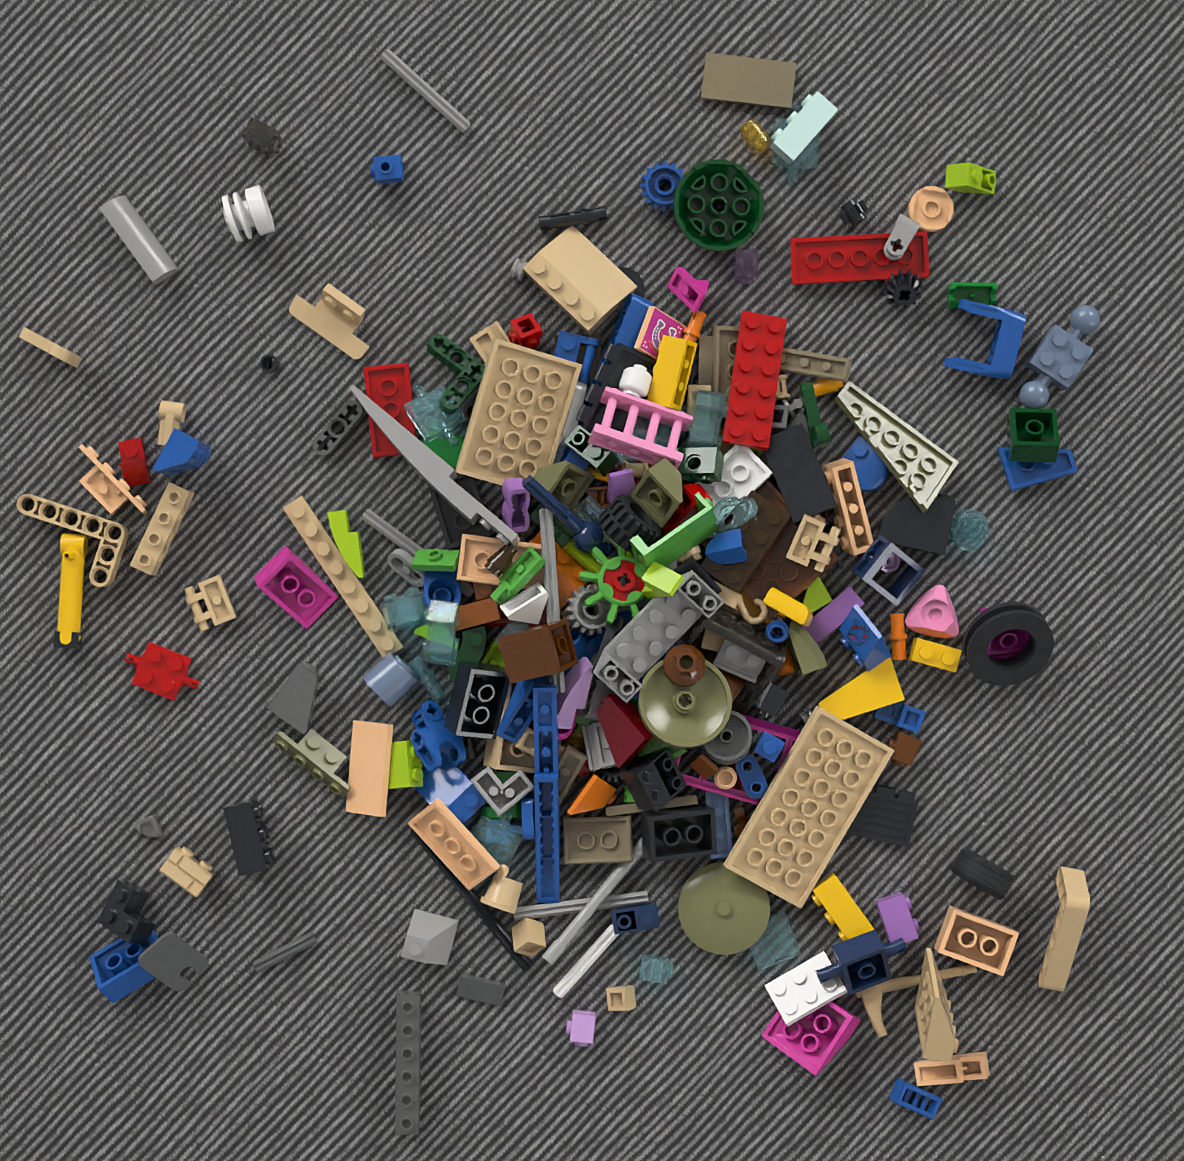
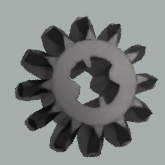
(903, 289)

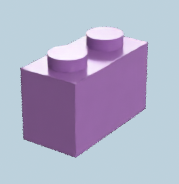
(897, 917)

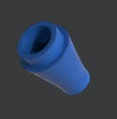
(777, 629)

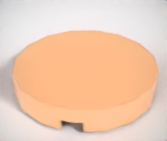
(931, 208)

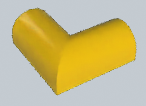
(788, 606)

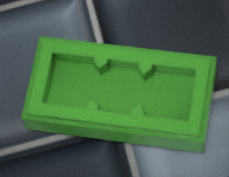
(435, 560)

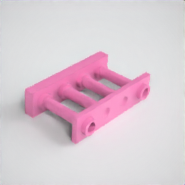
(632, 446)

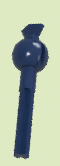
(585, 534)

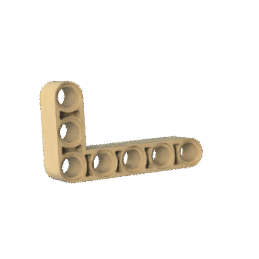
(83, 526)
(1067, 928)

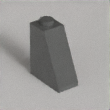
(297, 697)

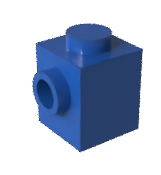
(387, 169)

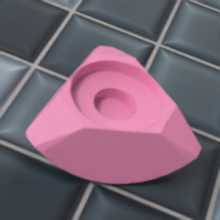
(933, 614)

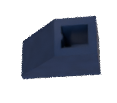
(635, 918)

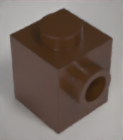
(905, 749)

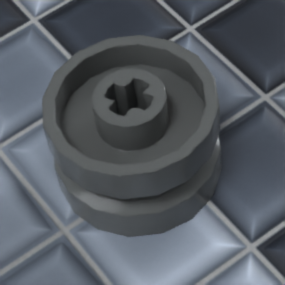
(736, 748)

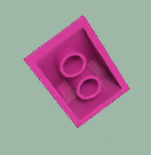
(295, 587)

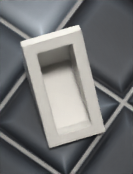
(526, 605)

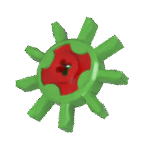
(609, 583)

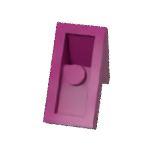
(687, 288)

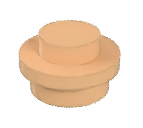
(725, 777)

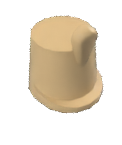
(503, 891)

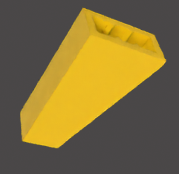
(865, 693)

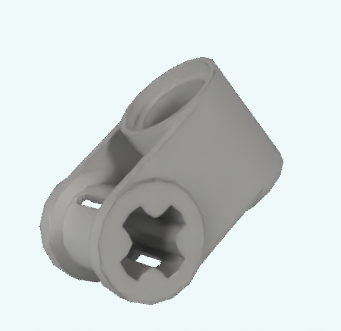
(902, 235)

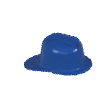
(442, 586)

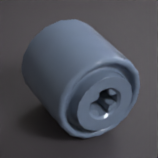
(391, 678)

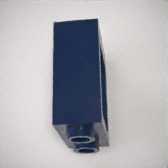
(868, 567)

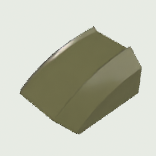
(804, 649)

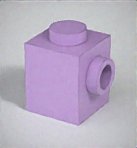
(581, 1027)

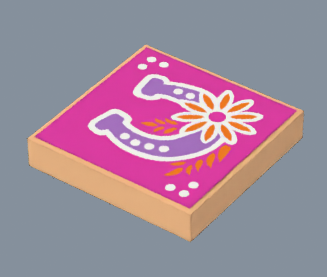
(652, 331)

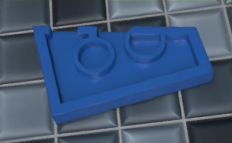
(1026, 474)

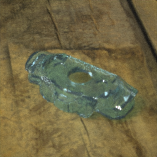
(741, 508)

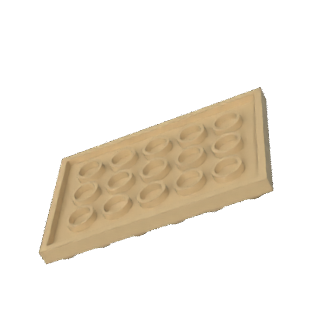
(517, 413)

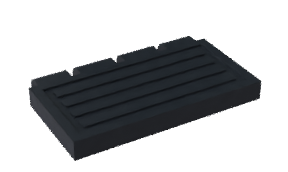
(609, 375)
(886, 816)

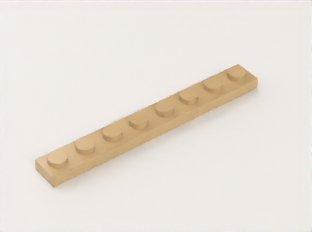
(342, 576)

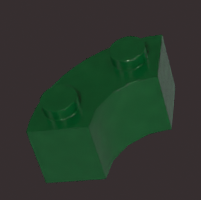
(471, 649)

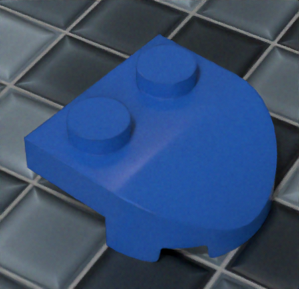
(869, 467)

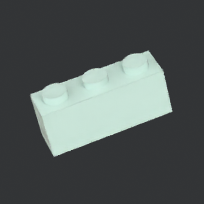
(802, 127)

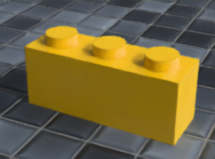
(672, 372)
(840, 908)

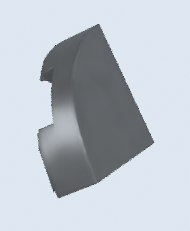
(149, 826)

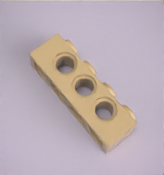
(162, 529)

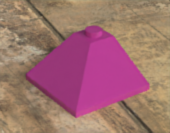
(814, 1037)

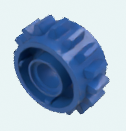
(656, 176)

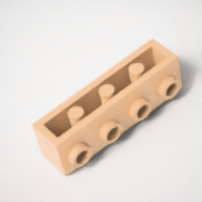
(851, 513)

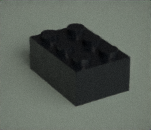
(451, 521)
(477, 700)
(678, 833)
(249, 837)

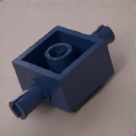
(861, 961)

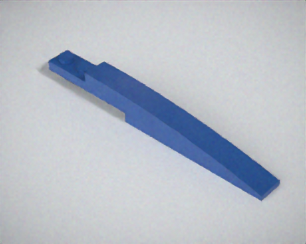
(546, 793)

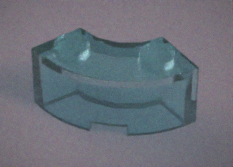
(706, 421)
(441, 644)

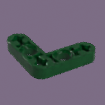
(462, 369)
(817, 431)

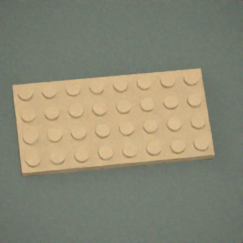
(808, 807)

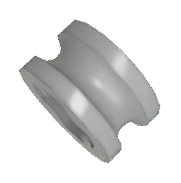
(517, 269)

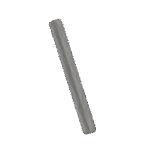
(425, 90)

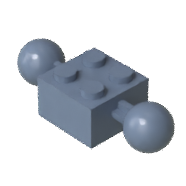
(1059, 357)

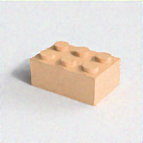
(976, 940)

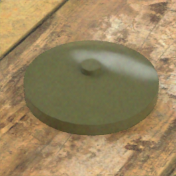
(685, 714)
(723, 910)

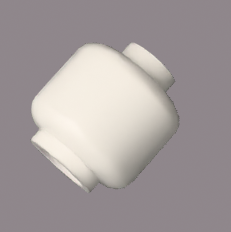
(635, 381)

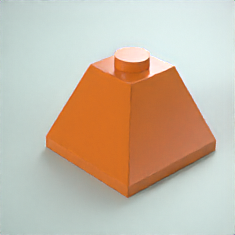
(593, 795)

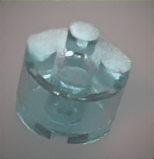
(404, 610)

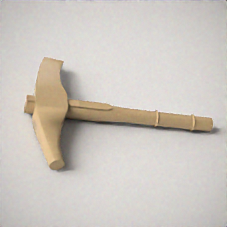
(872, 996)

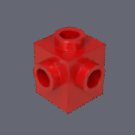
(525, 331)

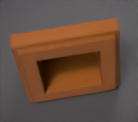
(704, 766)

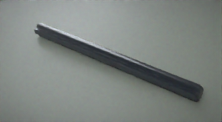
(480, 908)

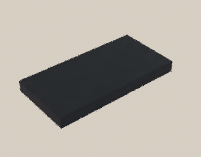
(799, 474)

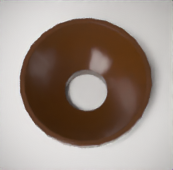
(678, 675)

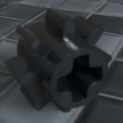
(853, 212)

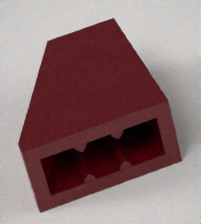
(622, 729)

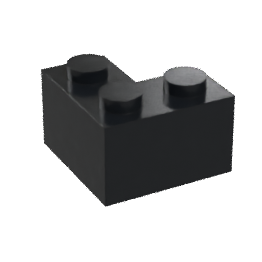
(123, 912)

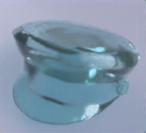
(968, 529)

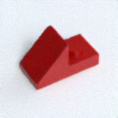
(134, 462)

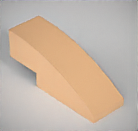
(961, 1068)

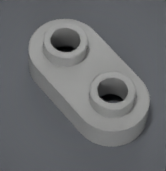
(401, 562)

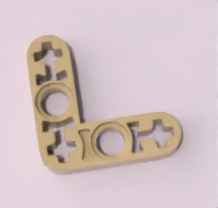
(50, 347)

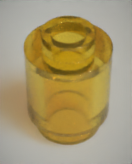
(755, 136)

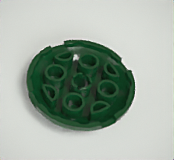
(735, 191)

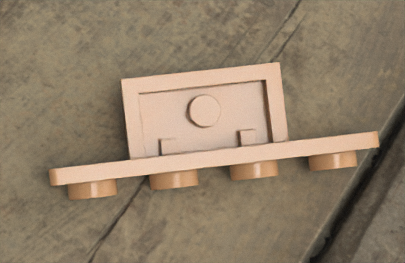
(105, 487)

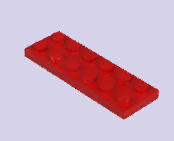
(854, 258)
(754, 380)

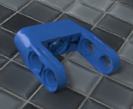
(1004, 343)

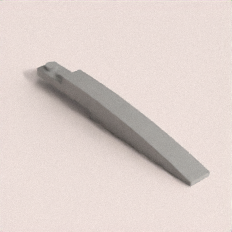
(434, 470)

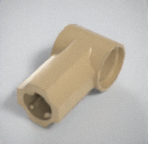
(170, 416)

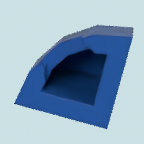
(727, 548)

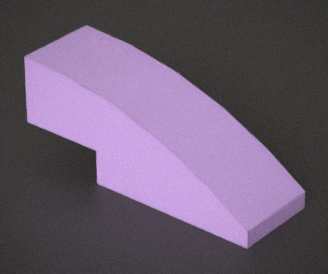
(576, 692)

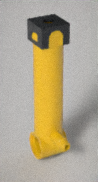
(73, 551)

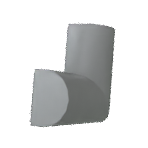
(499, 795)

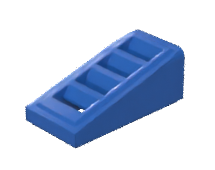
(902, 1091)

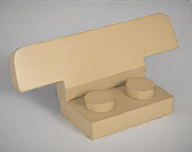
(334, 319)

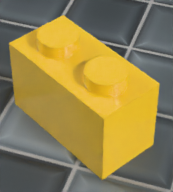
(934, 655)

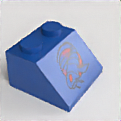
(864, 639)

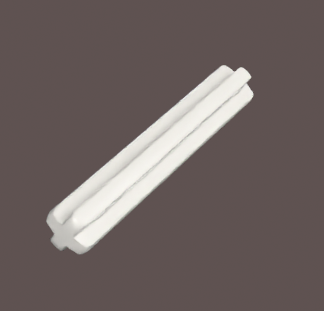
(585, 962)

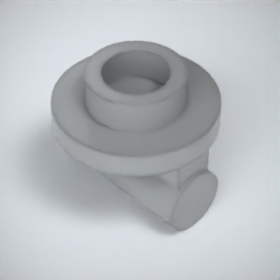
(795, 403)

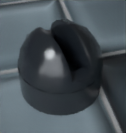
(266, 363)

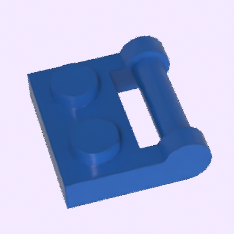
(568, 348)

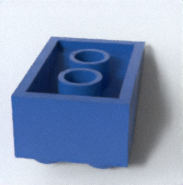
(452, 788)

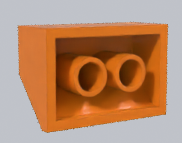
(567, 572)

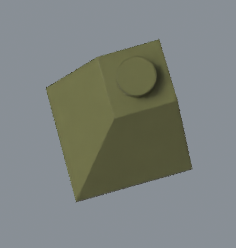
(565, 482)
(659, 492)

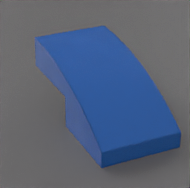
(901, 715)

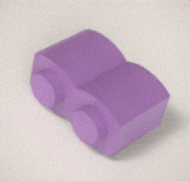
(515, 504)

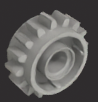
(578, 614)

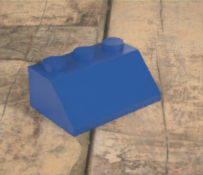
(181, 454)
(118, 968)

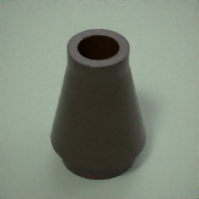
(500, 560)

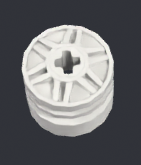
(248, 213)

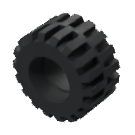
(625, 520)

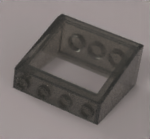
(751, 637)

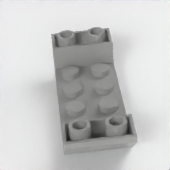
(653, 633)

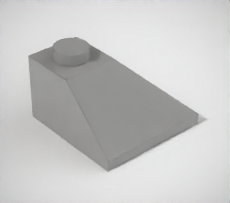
(429, 938)

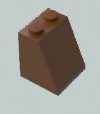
(538, 651)

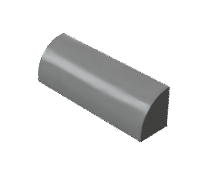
(139, 239)

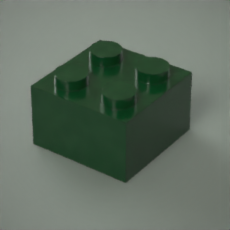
(1032, 435)

